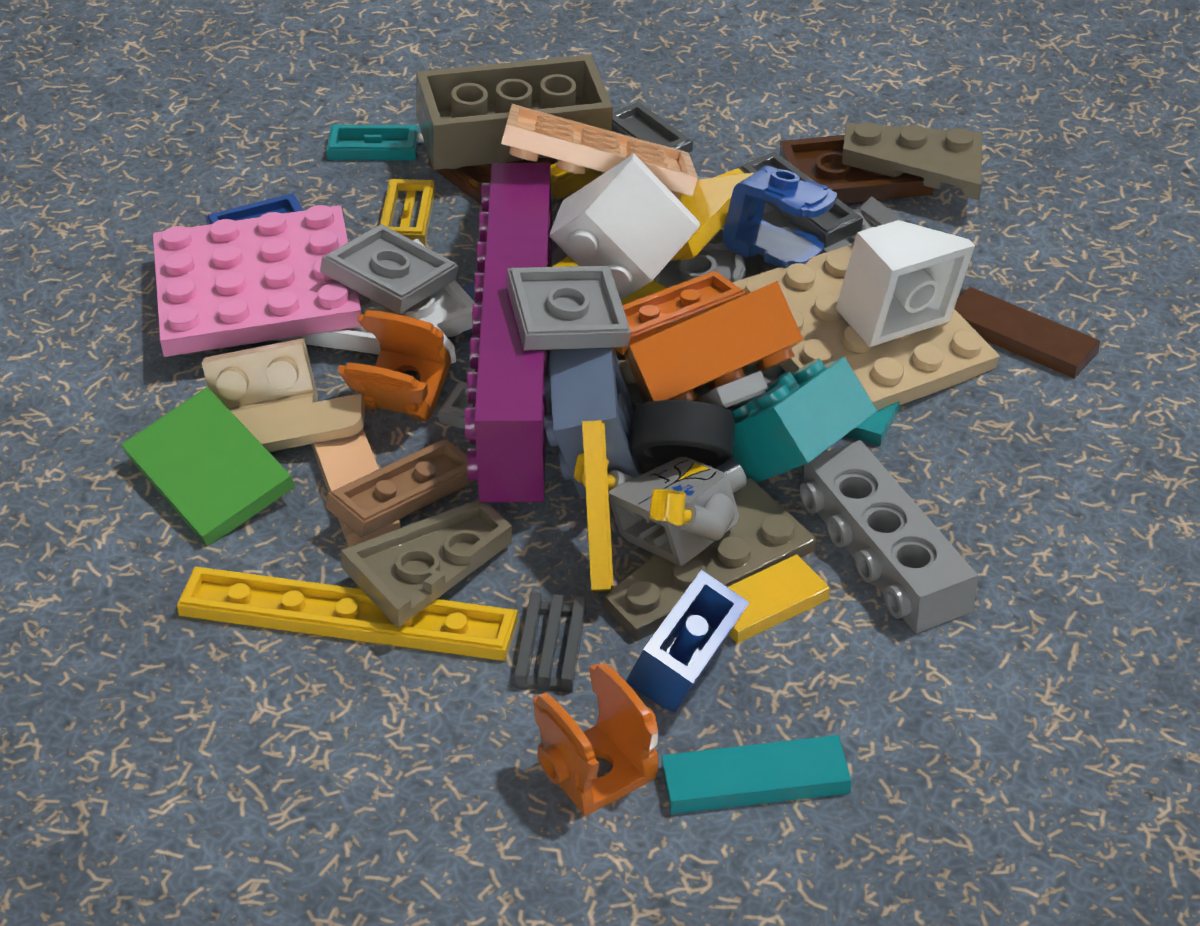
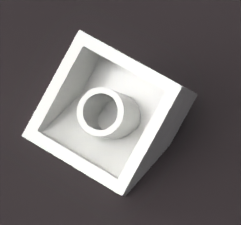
(624, 223)
(902, 280)

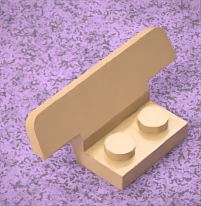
(277, 396)

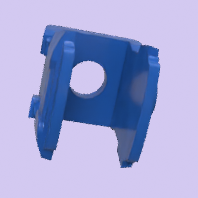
(749, 234)

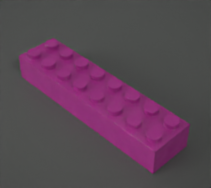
(507, 379)

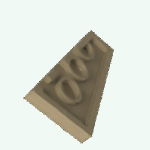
(758, 541)

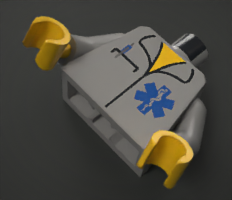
(674, 506)

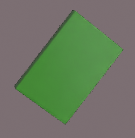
(208, 466)

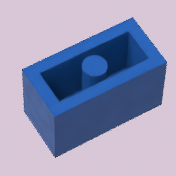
(686, 641)

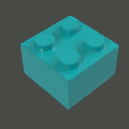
(798, 418)

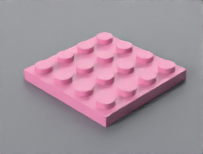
(250, 281)

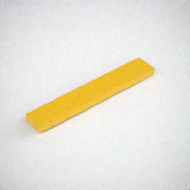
(345, 614)

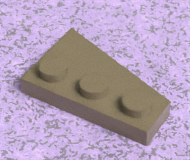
(932, 154)
(425, 559)

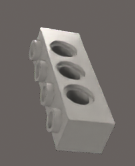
(888, 537)

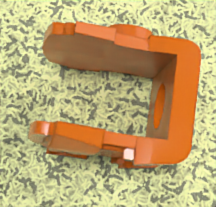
(404, 346)
(623, 737)

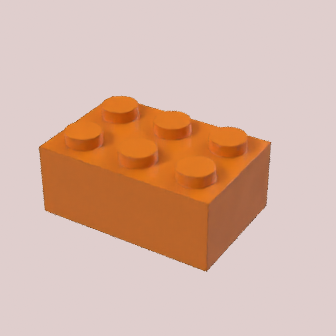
(715, 346)

